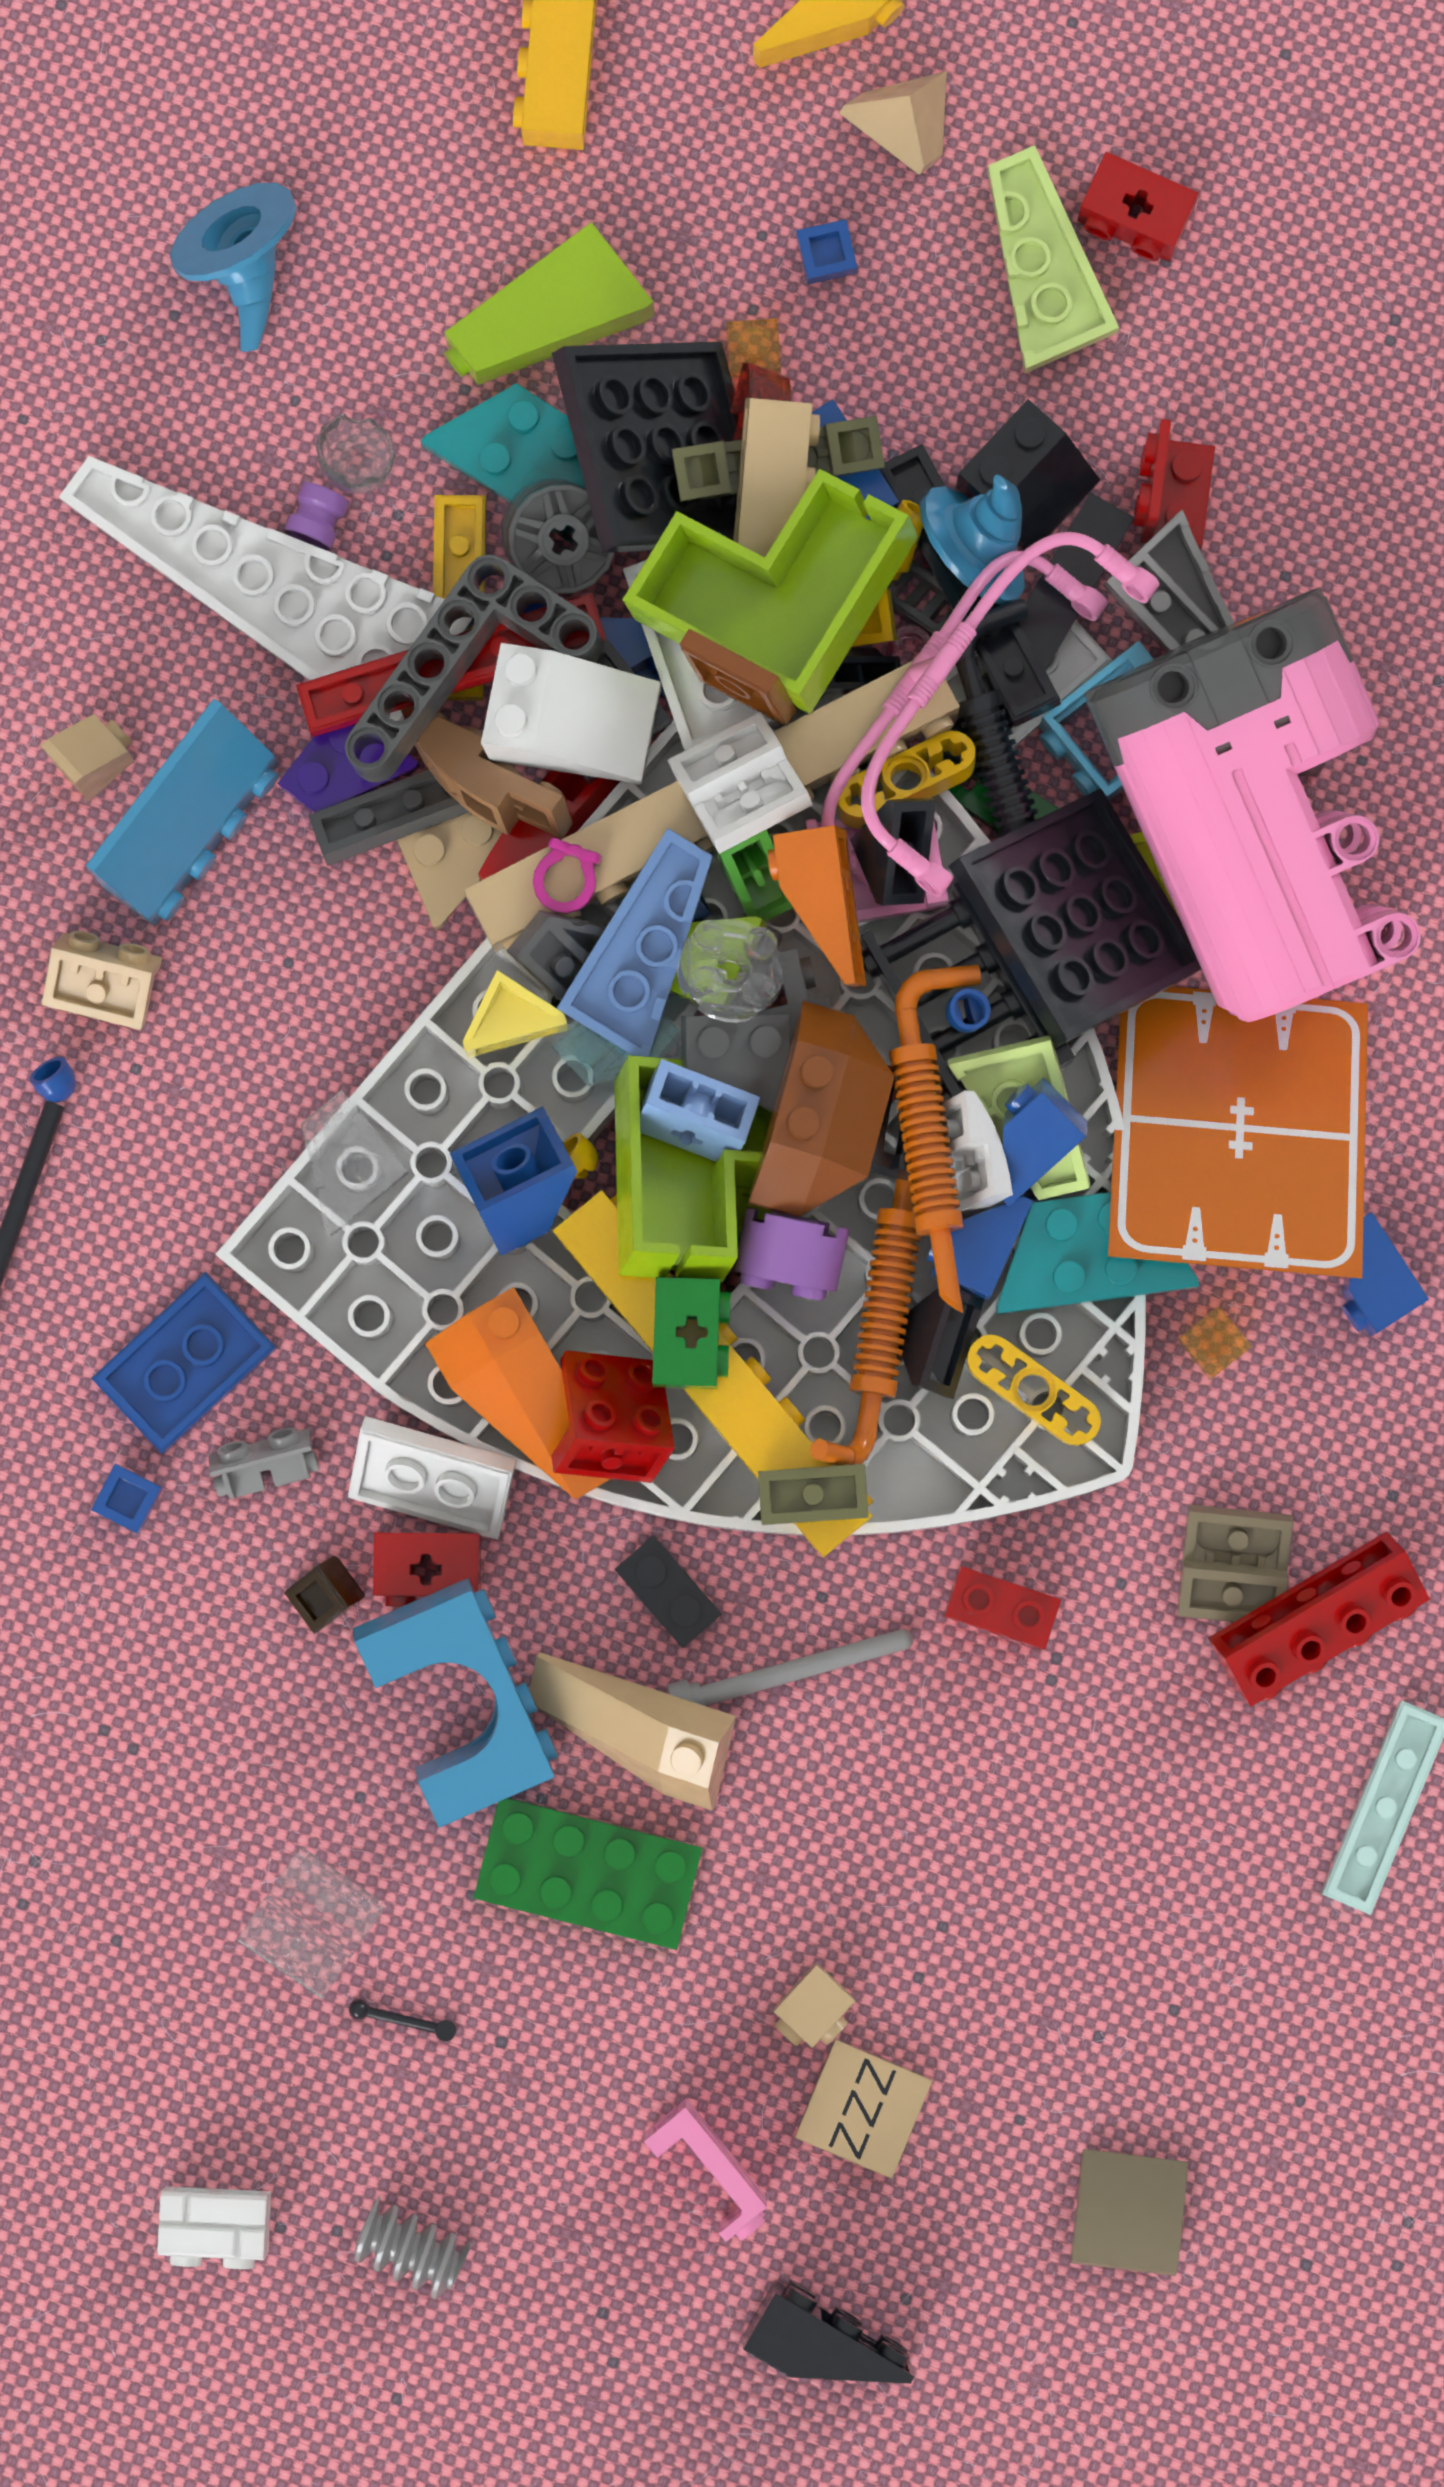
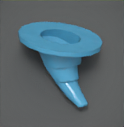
(237, 246)
(975, 531)

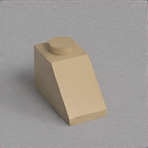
(90, 754)

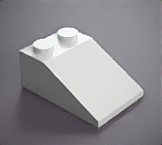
(569, 715)

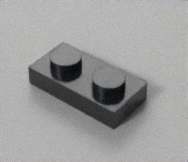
(668, 1591)

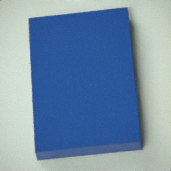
(184, 1363)

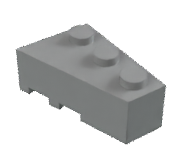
(1187, 596)

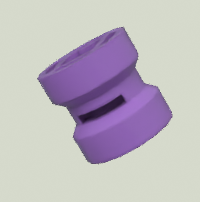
(316, 515)

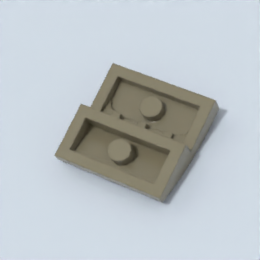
(1232, 1561)
(1129, 2212)

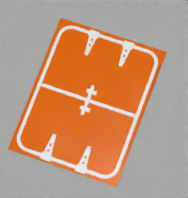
(1241, 1135)

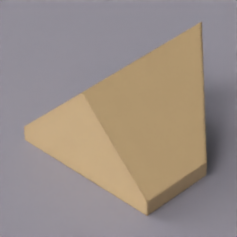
(904, 119)

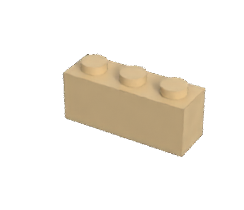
(772, 468)

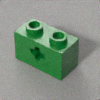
(675, 1303)

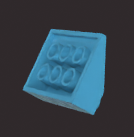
(184, 815)

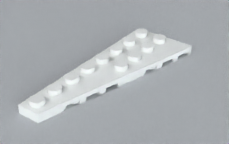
(274, 588)

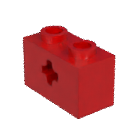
(1115, 192)
(399, 1552)
(1002, 1608)

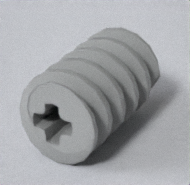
(410, 2250)

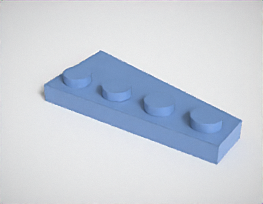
(636, 958)

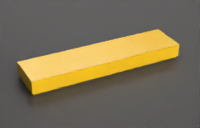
(457, 543)

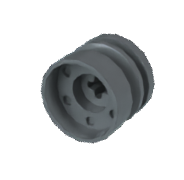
(527, 540)

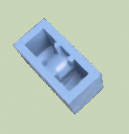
(695, 1111)

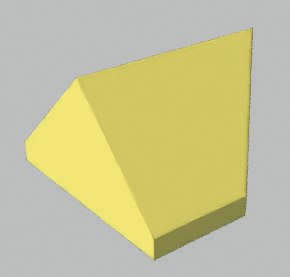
(510, 1017)

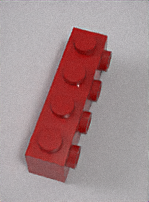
(1319, 1619)

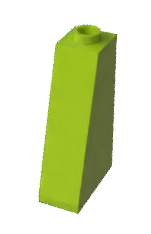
(560, 301)

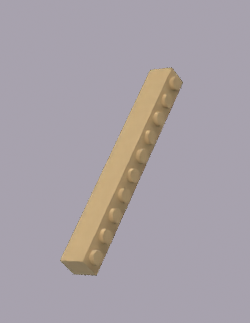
(625, 840)

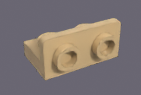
(100, 979)

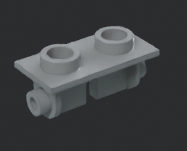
(280, 1453)

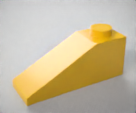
(821, 24)

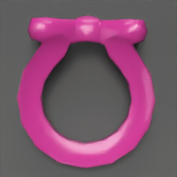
(559, 850)

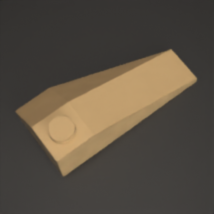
(650, 1733)

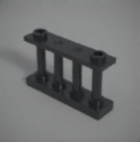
(986, 955)

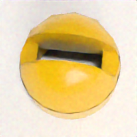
(582, 1154)

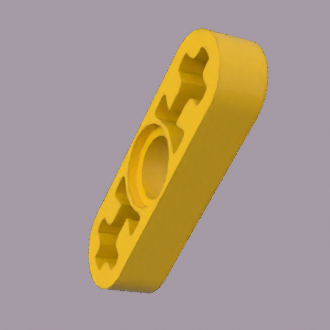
(913, 759)
(1058, 1423)

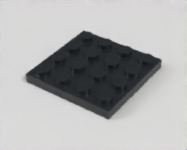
(625, 419)
(1077, 916)

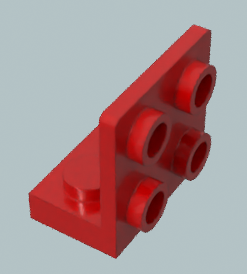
(1177, 481)
(615, 1419)

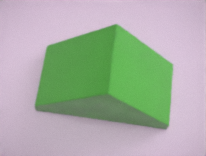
(750, 877)

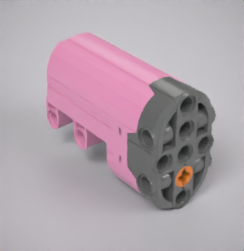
(1212, 773)

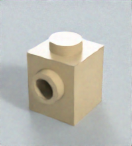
(813, 2008)

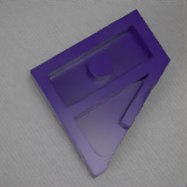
(325, 775)

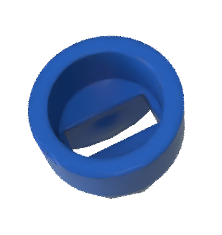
(976, 1010)
(54, 1080)

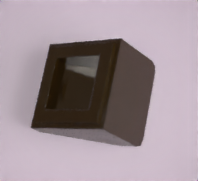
(324, 1594)

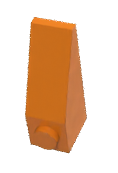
(819, 885)

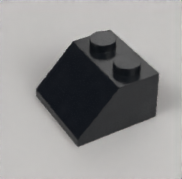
(1040, 463)

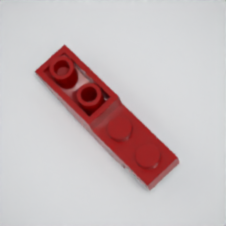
(526, 839)

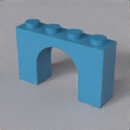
(456, 1629)

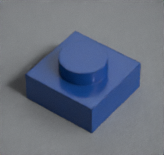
(826, 251)
(127, 1498)

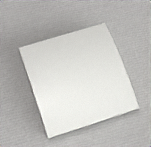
(739, 782)
(976, 1154)

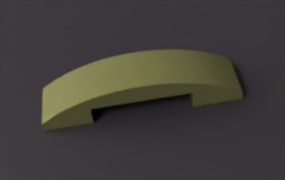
(841, 450)

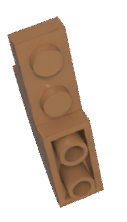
(485, 787)

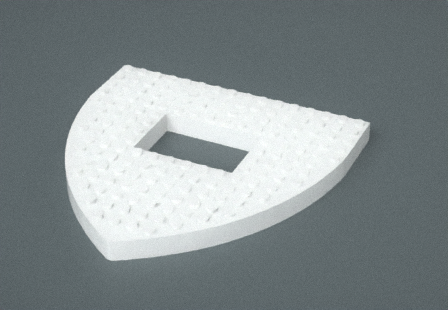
(428, 1259)

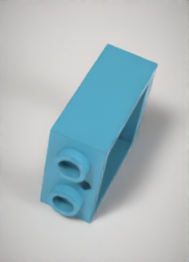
(1061, 744)

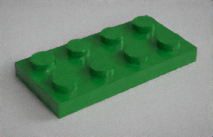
(588, 1872)

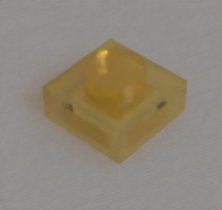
(753, 343)
(1214, 1343)

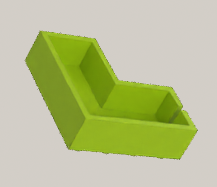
(782, 610)
(672, 1202)

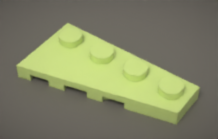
(1047, 271)

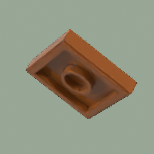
(738, 677)

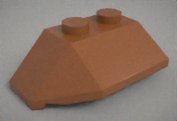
(823, 1114)

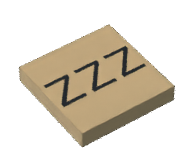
(863, 2108)

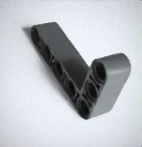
(458, 655)

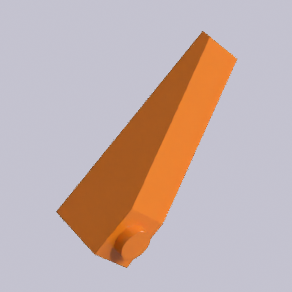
(511, 1379)

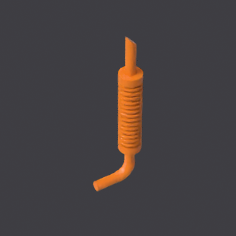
(925, 1124)
(881, 1328)

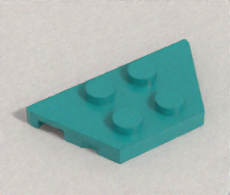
(509, 444)
(1067, 1261)

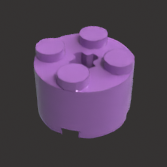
(791, 1253)

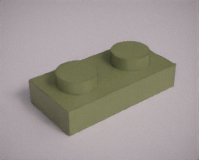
(813, 1494)

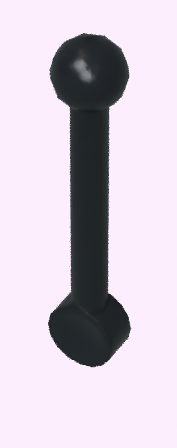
(444, 2030)

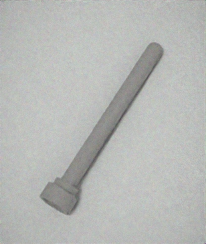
(792, 1670)

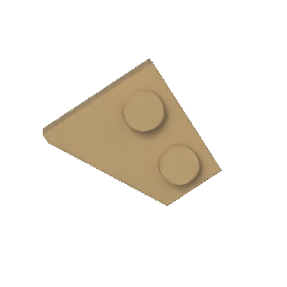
(447, 861)

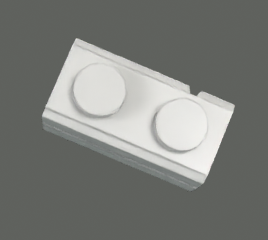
(214, 2226)

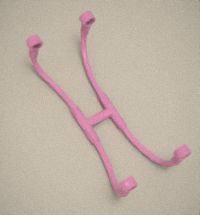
(939, 658)

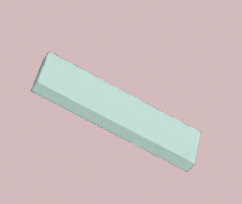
(1385, 1807)

